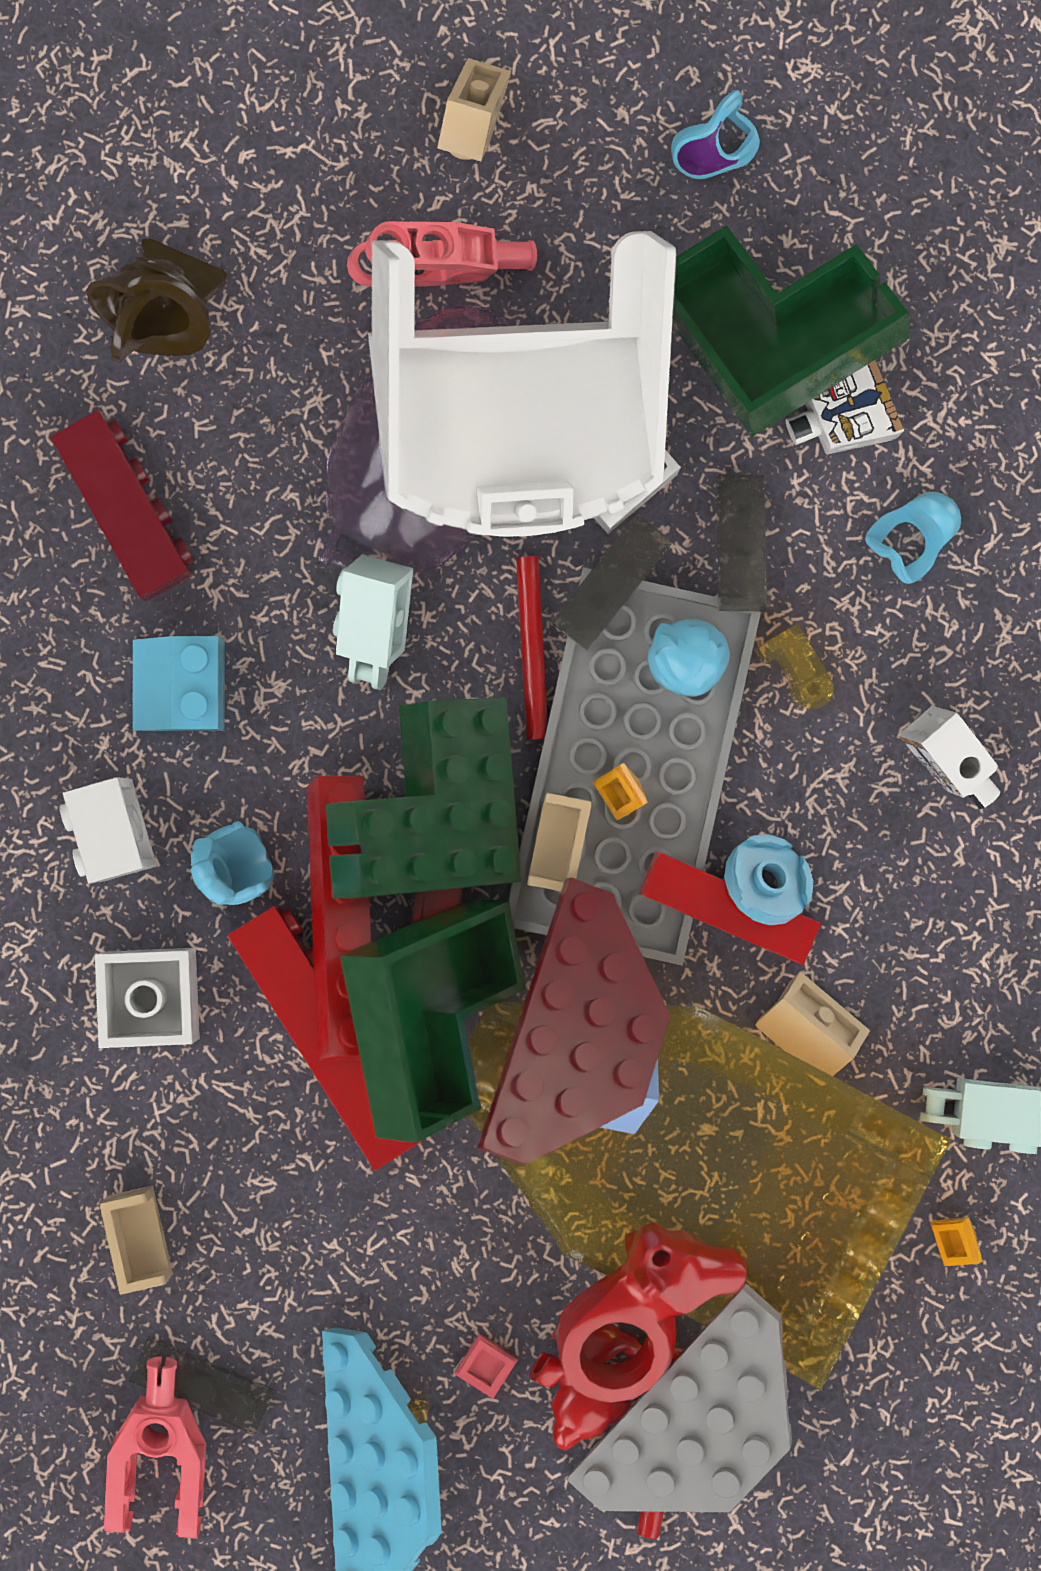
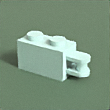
(372, 617)
(989, 1113)

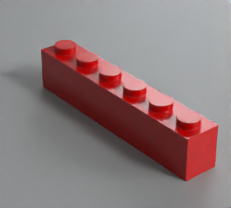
(336, 922)
(286, 978)

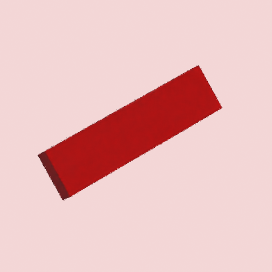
(708, 901)

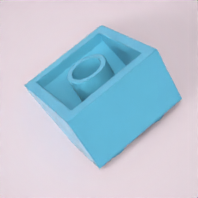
(179, 684)

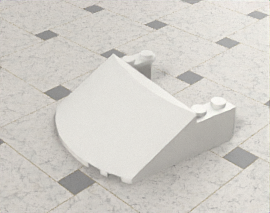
(525, 420)

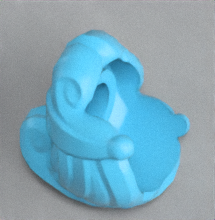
(231, 865)

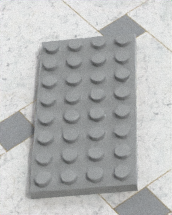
(677, 745)

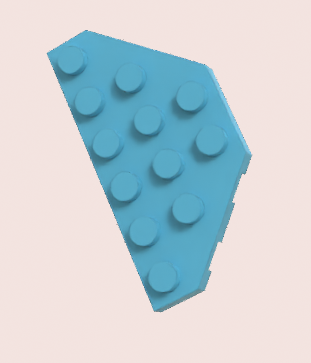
(378, 1461)

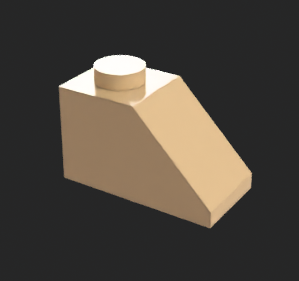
(473, 110)

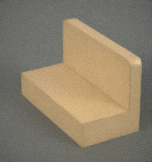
(813, 1026)

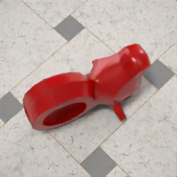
(660, 1279)

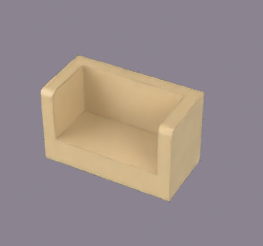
(558, 841)
(136, 1240)

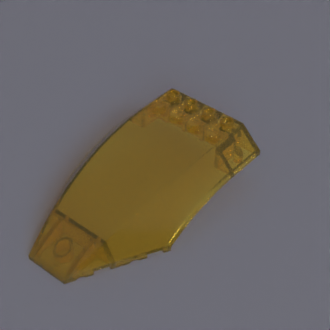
(745, 1158)

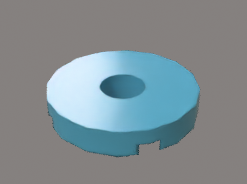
(750, 891)

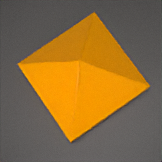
(621, 791)
(957, 1241)

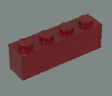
(122, 505)

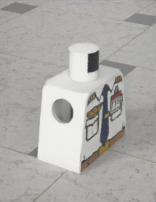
(849, 414)
(952, 755)

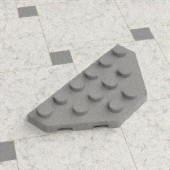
(705, 1424)

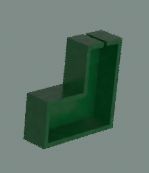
(786, 346)
(456, 812)
(411, 1009)

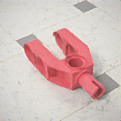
(461, 256)
(136, 1436)

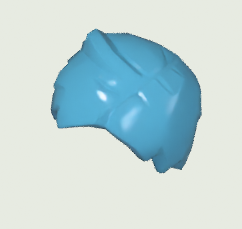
(688, 656)

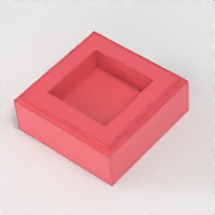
(486, 1365)

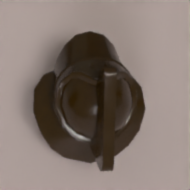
(157, 302)

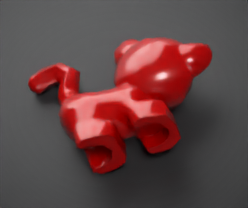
(574, 1413)

